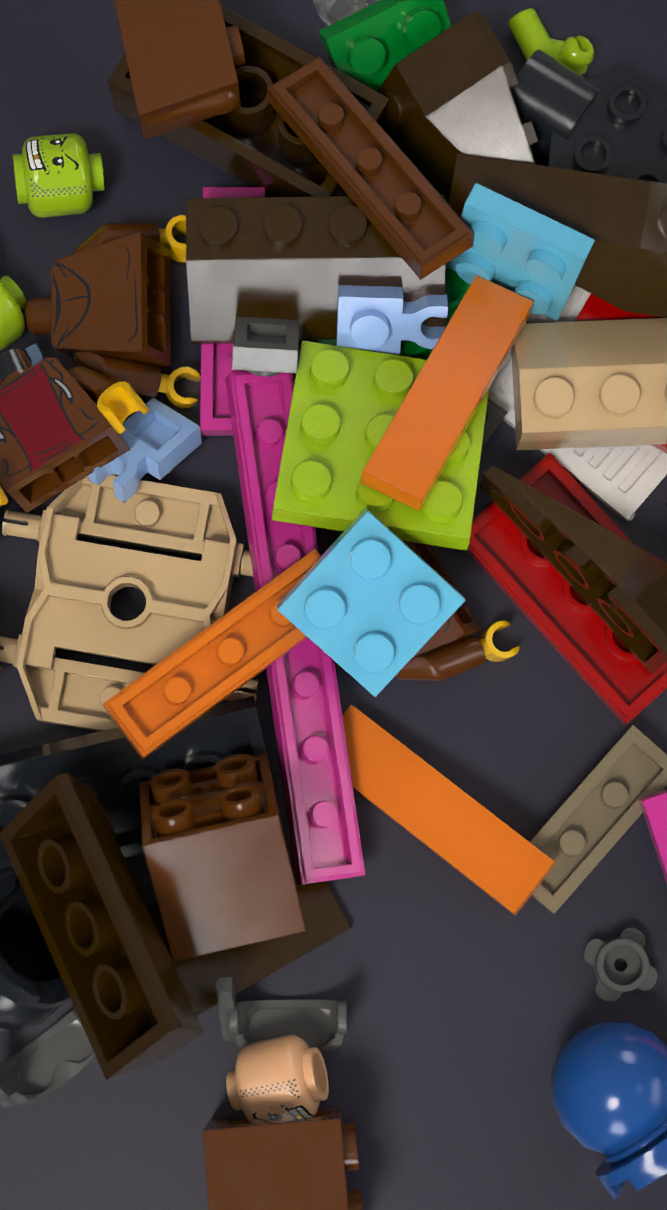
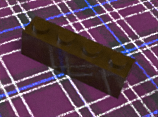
(255, 139)
(287, 263)
(99, 928)

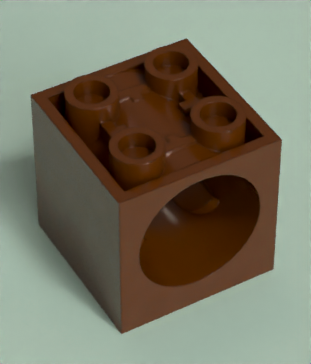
(219, 856)
(281, 1163)

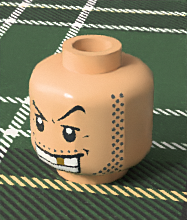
(278, 1080)

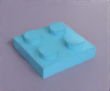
(521, 251)
(370, 602)

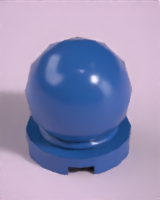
(614, 1101)

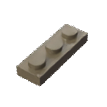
(598, 814)

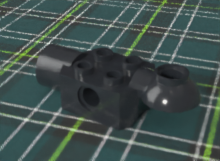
(593, 124)

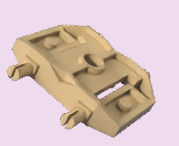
(79, 579)

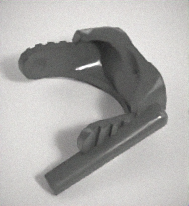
(314, 1020)
(46, 1063)

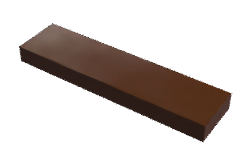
(370, 168)

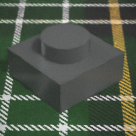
(265, 345)

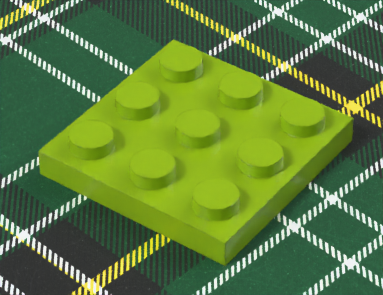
(333, 427)

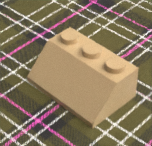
(590, 384)

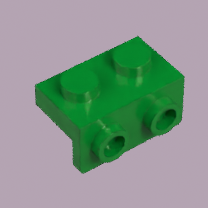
(382, 35)

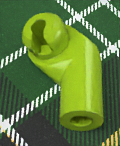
(531, 36)

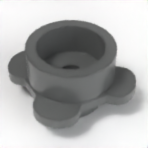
(637, 972)

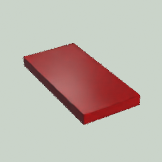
(553, 604)

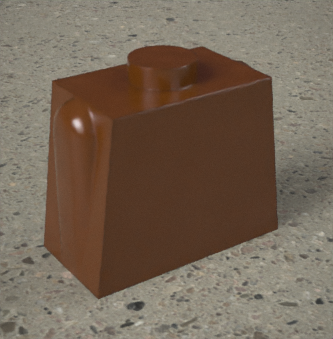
(179, 61)

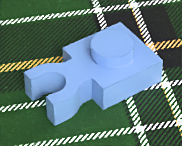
(379, 319)
(156, 444)

